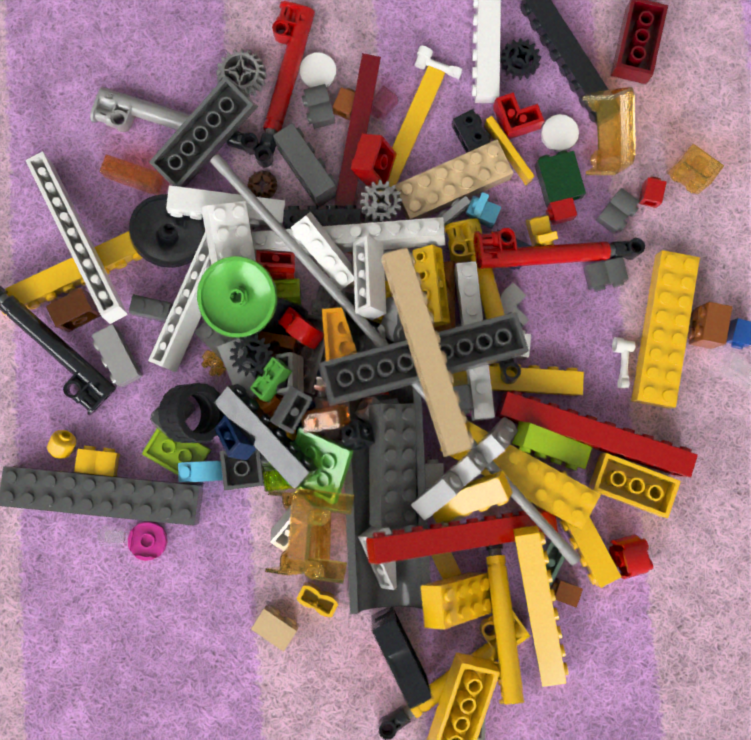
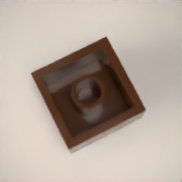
(73, 310)

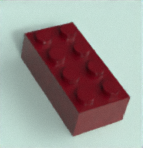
(639, 41)

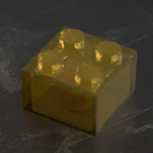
(695, 169)

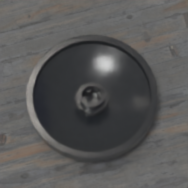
(162, 237)

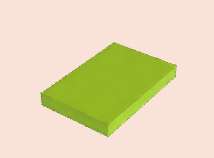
(170, 453)

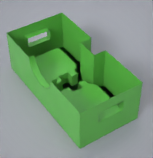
(271, 379)

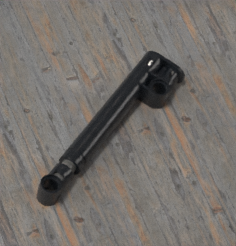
(91, 384)

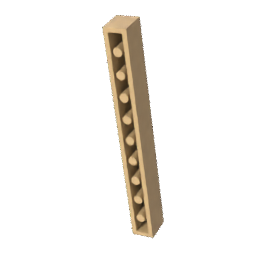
(426, 352)

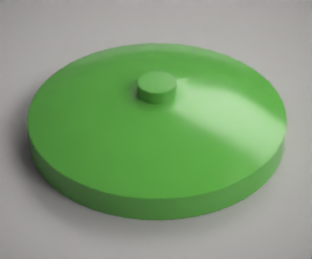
(237, 296)

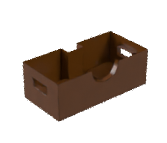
(279, 343)

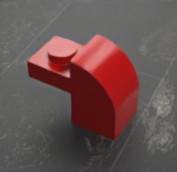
(301, 329)

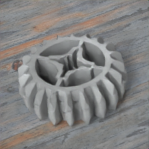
(255, 76)

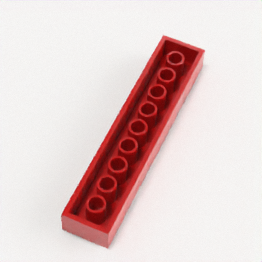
(599, 435)

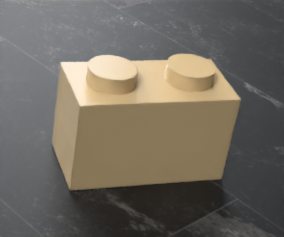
(275, 627)

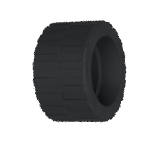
(172, 413)

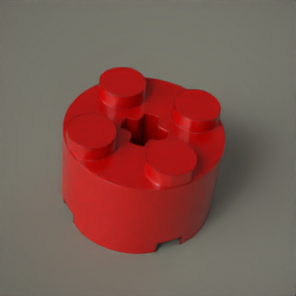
(631, 556)

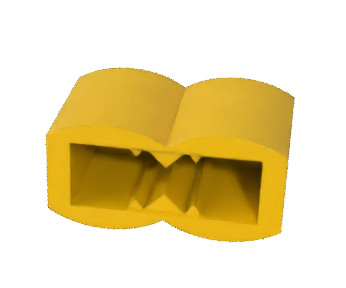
(97, 462)
(322, 601)

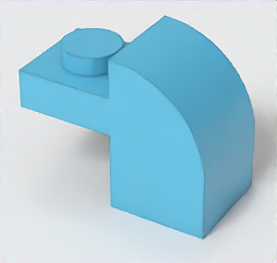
(483, 210)
(200, 471)

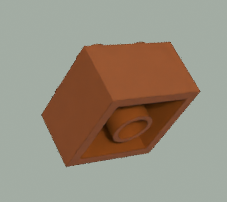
(710, 325)

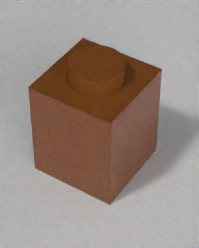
(344, 103)
(566, 592)

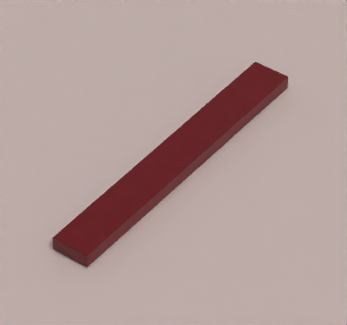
(358, 125)

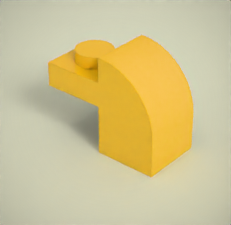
(540, 231)

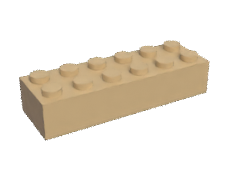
(454, 179)

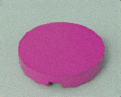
(147, 540)

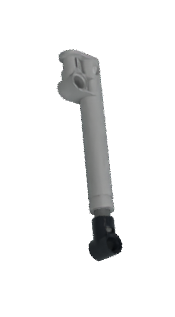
(113, 106)

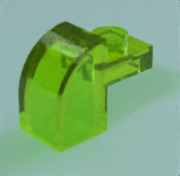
(274, 481)

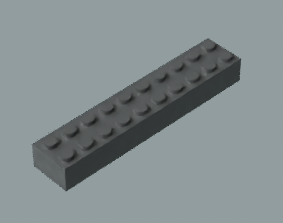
(394, 367)
(101, 495)

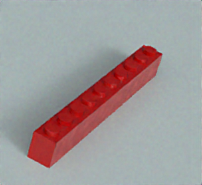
(449, 538)

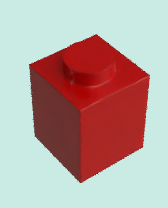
(652, 192)
(561, 211)

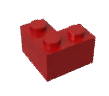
(514, 120)

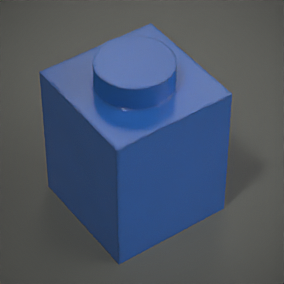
(739, 333)

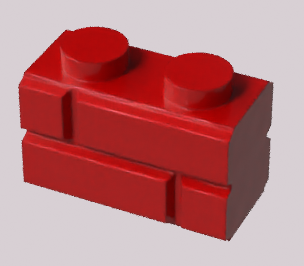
(278, 263)

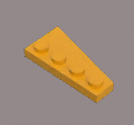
(336, 334)

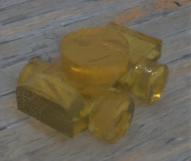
(210, 359)

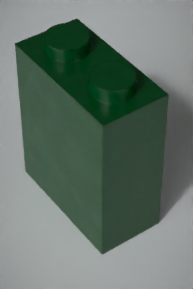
(559, 177)

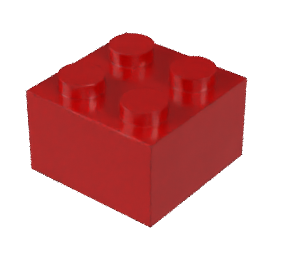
(373, 159)

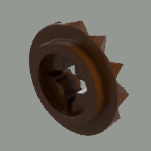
(269, 189)

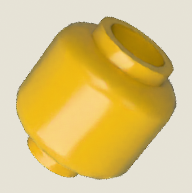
(61, 444)

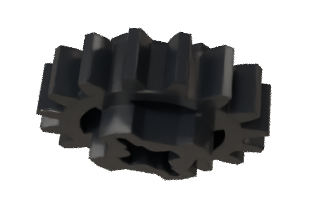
(519, 62)
(257, 366)

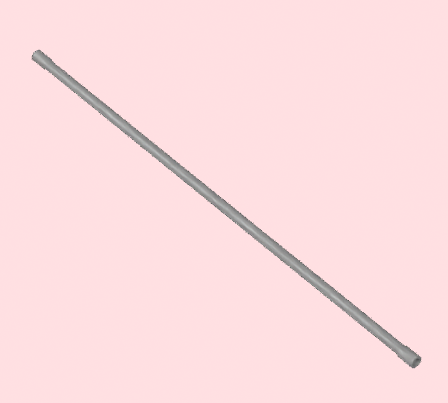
(223, 167)

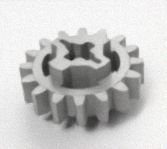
(375, 195)

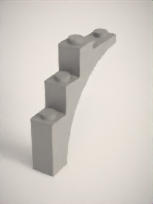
(465, 469)

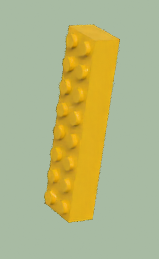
(665, 329)
(541, 483)

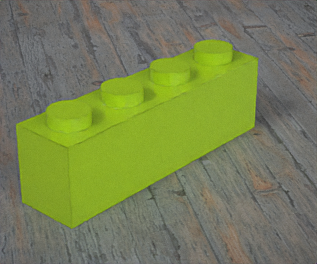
(551, 445)

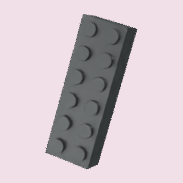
(203, 133)
(392, 465)

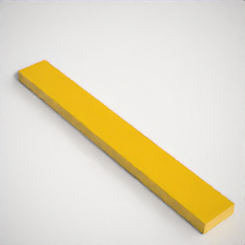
(414, 120)

